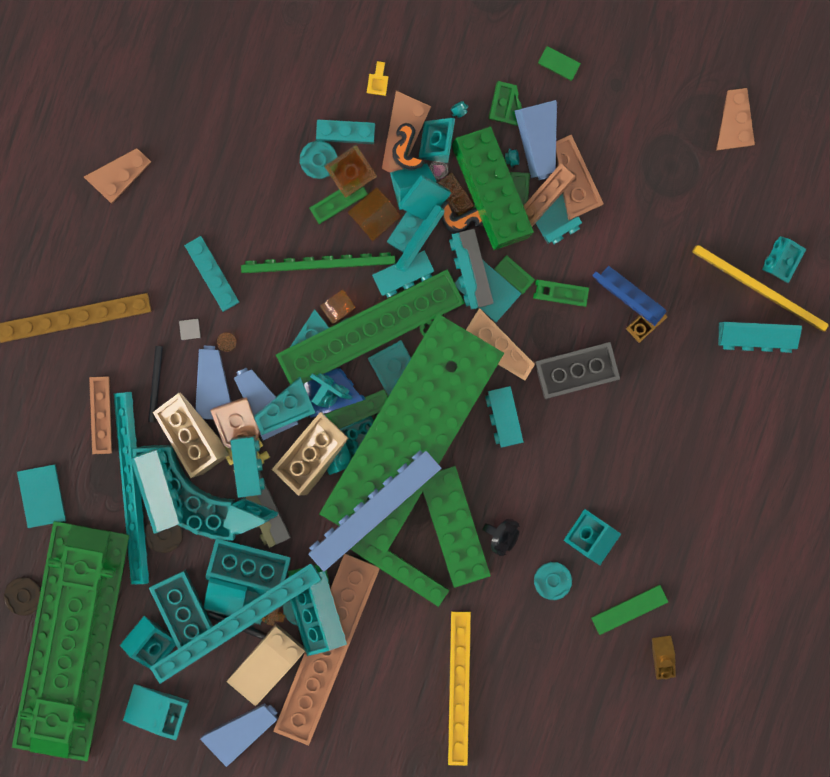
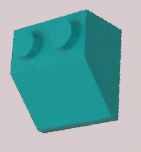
(247, 515)
(592, 537)
(148, 643)

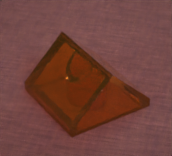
(350, 171)
(374, 214)

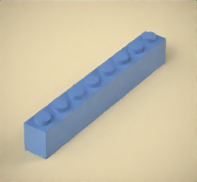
(376, 509)

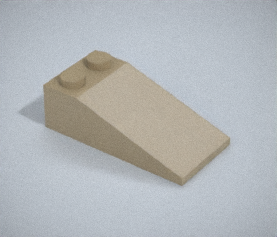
(190, 436)
(310, 455)
(266, 664)

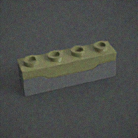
(274, 530)

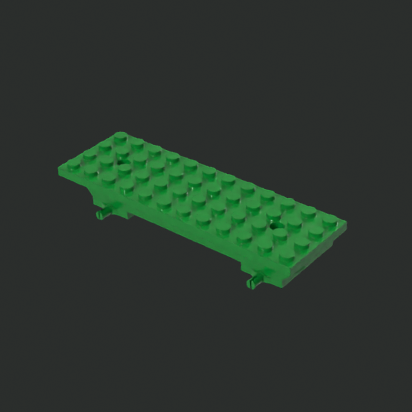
(418, 415)
(70, 641)

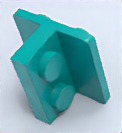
(328, 391)

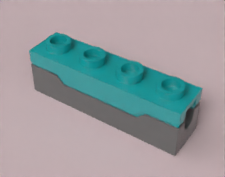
(472, 269)

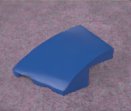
(339, 378)

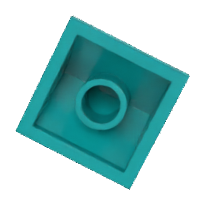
(437, 140)
(404, 180)

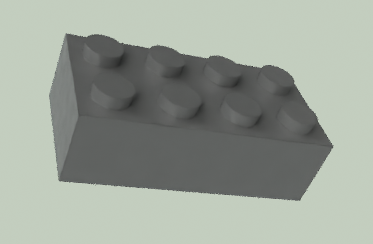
(577, 370)

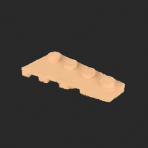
(513, 358)

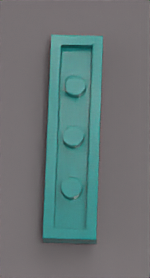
(212, 273)

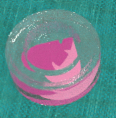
(439, 169)

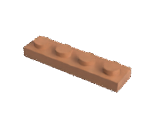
(548, 193)
(100, 415)

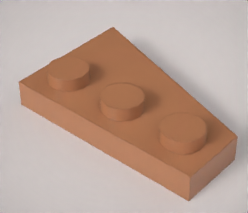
(736, 123)
(118, 175)

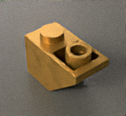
(641, 327)
(664, 657)

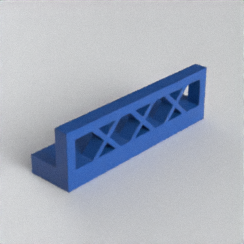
(630, 295)

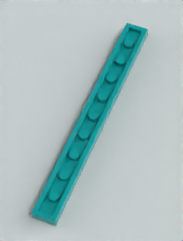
(131, 491)
(235, 623)

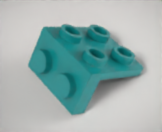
(555, 222)

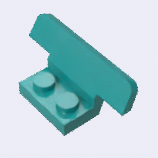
(412, 234)

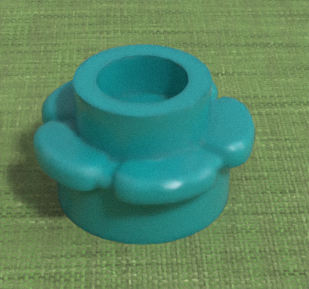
(459, 109)
(512, 157)

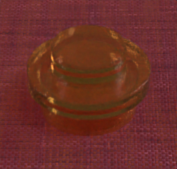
(226, 342)

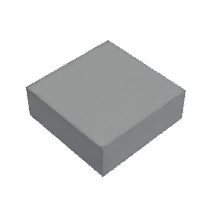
(189, 329)

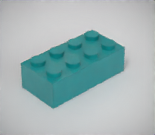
(247, 566)
(181, 608)

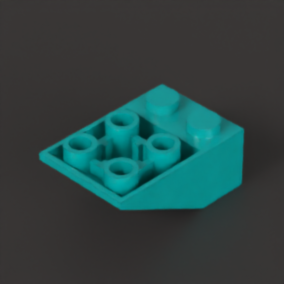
(355, 434)
(156, 711)

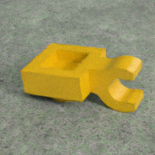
(377, 82)

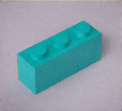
(345, 131)
(392, 279)
(504, 417)
(247, 466)

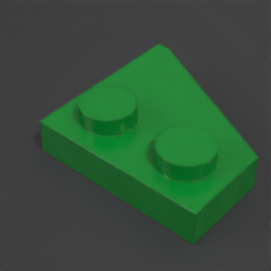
(505, 103)

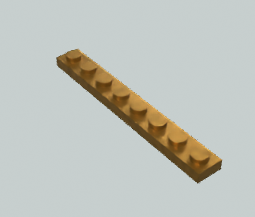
(74, 317)

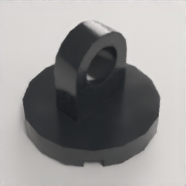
(504, 536)

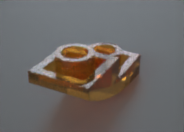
(458, 198)

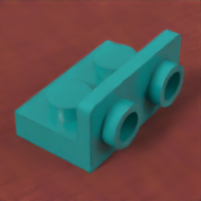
(784, 259)

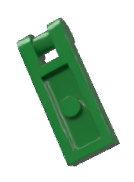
(562, 293)

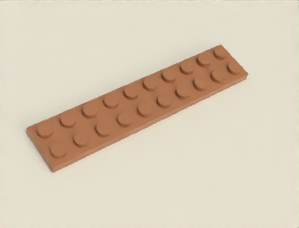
(319, 671)

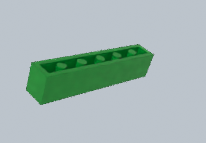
(403, 572)

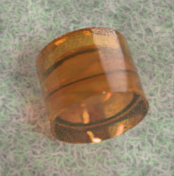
(338, 306)

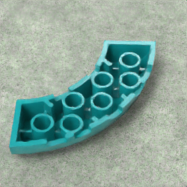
(202, 511)

